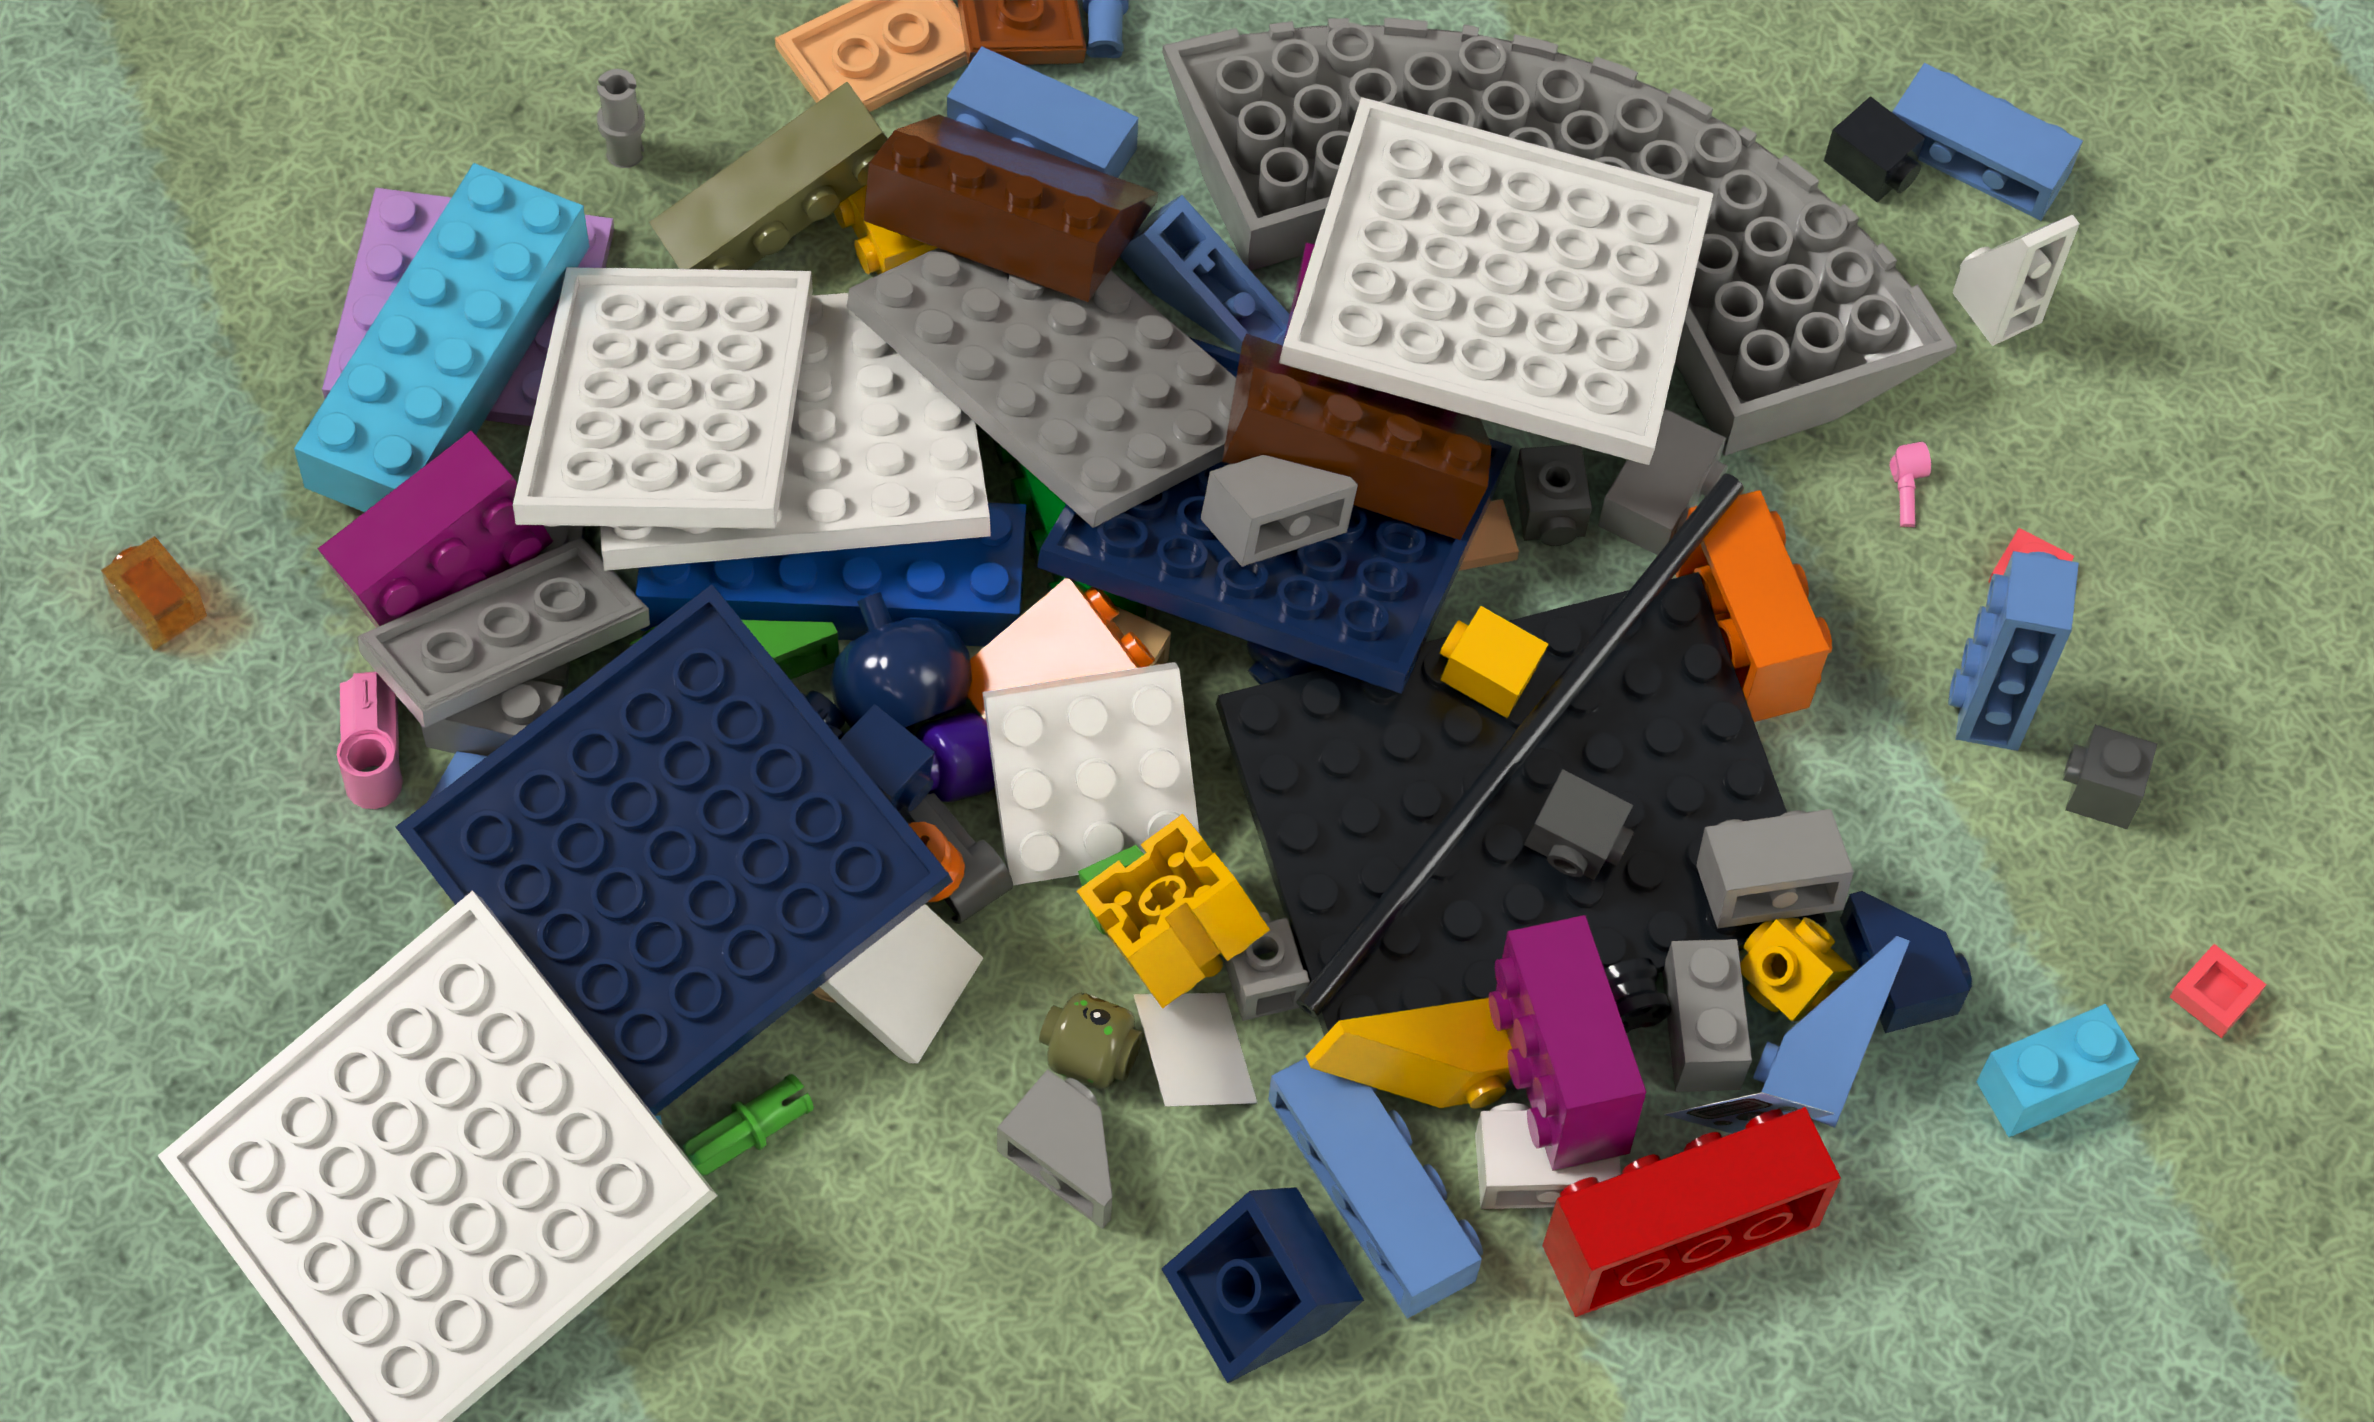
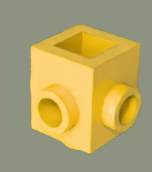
(1792, 966)

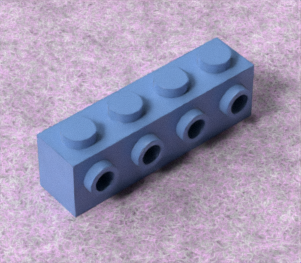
(2014, 649)

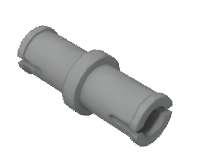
(620, 118)

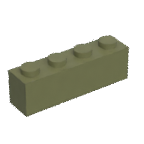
(774, 187)

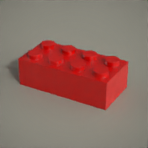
(1689, 1209)

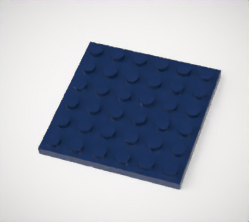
(1339, 603)
(679, 849)

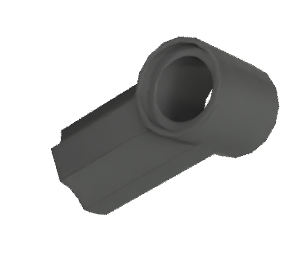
(984, 873)

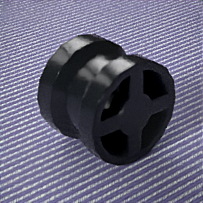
(1636, 993)

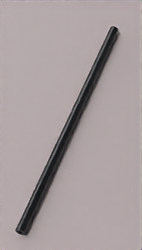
(1518, 747)

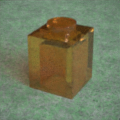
(153, 592)

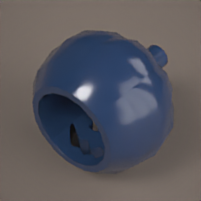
(904, 667)

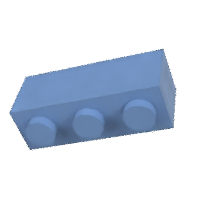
(1042, 113)
(1988, 141)

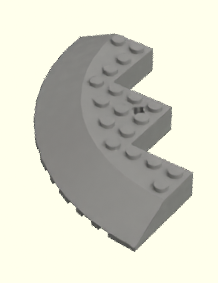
(1788, 294)

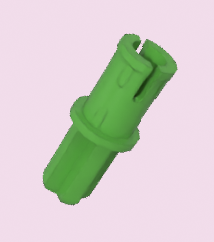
(747, 1126)

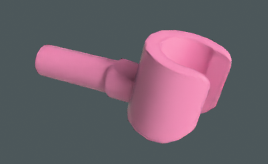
(1907, 464)

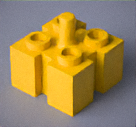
(1174, 911)

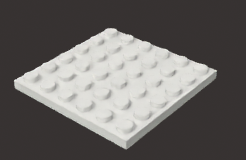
(1500, 280)
(866, 463)
(436, 1175)

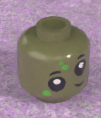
(1091, 1040)

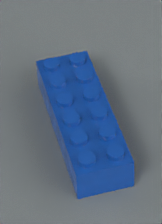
(961, 582)

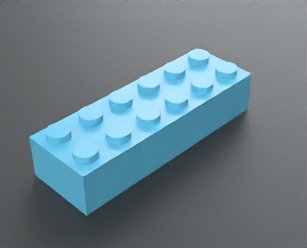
(444, 338)

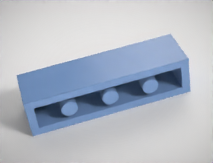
(1378, 1185)

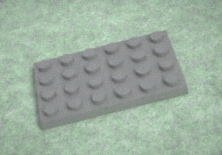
(1081, 392)

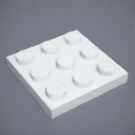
(1088, 767)

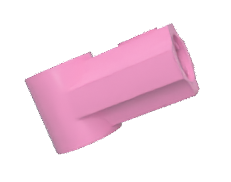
(368, 740)

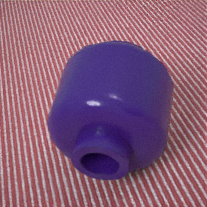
(961, 756)

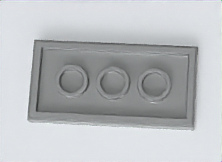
(503, 631)

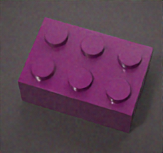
(434, 535)
(1567, 1043)

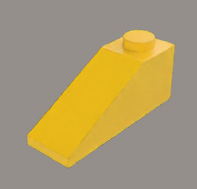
(1424, 1054)

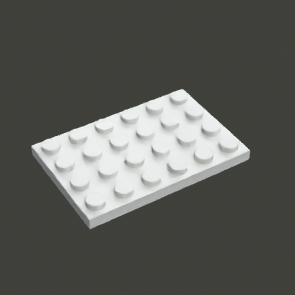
(666, 399)

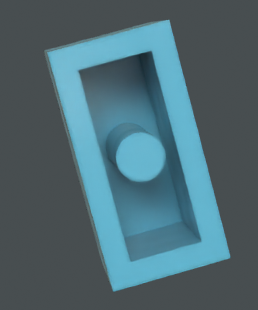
(2057, 1070)

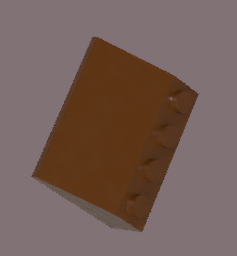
(1004, 204)
(1400, 452)

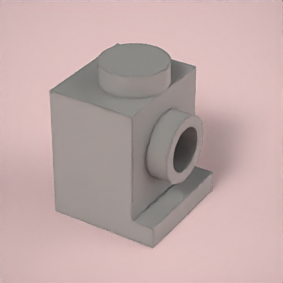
(1271, 984)

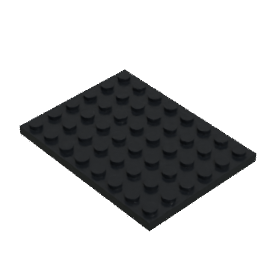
(1361, 777)

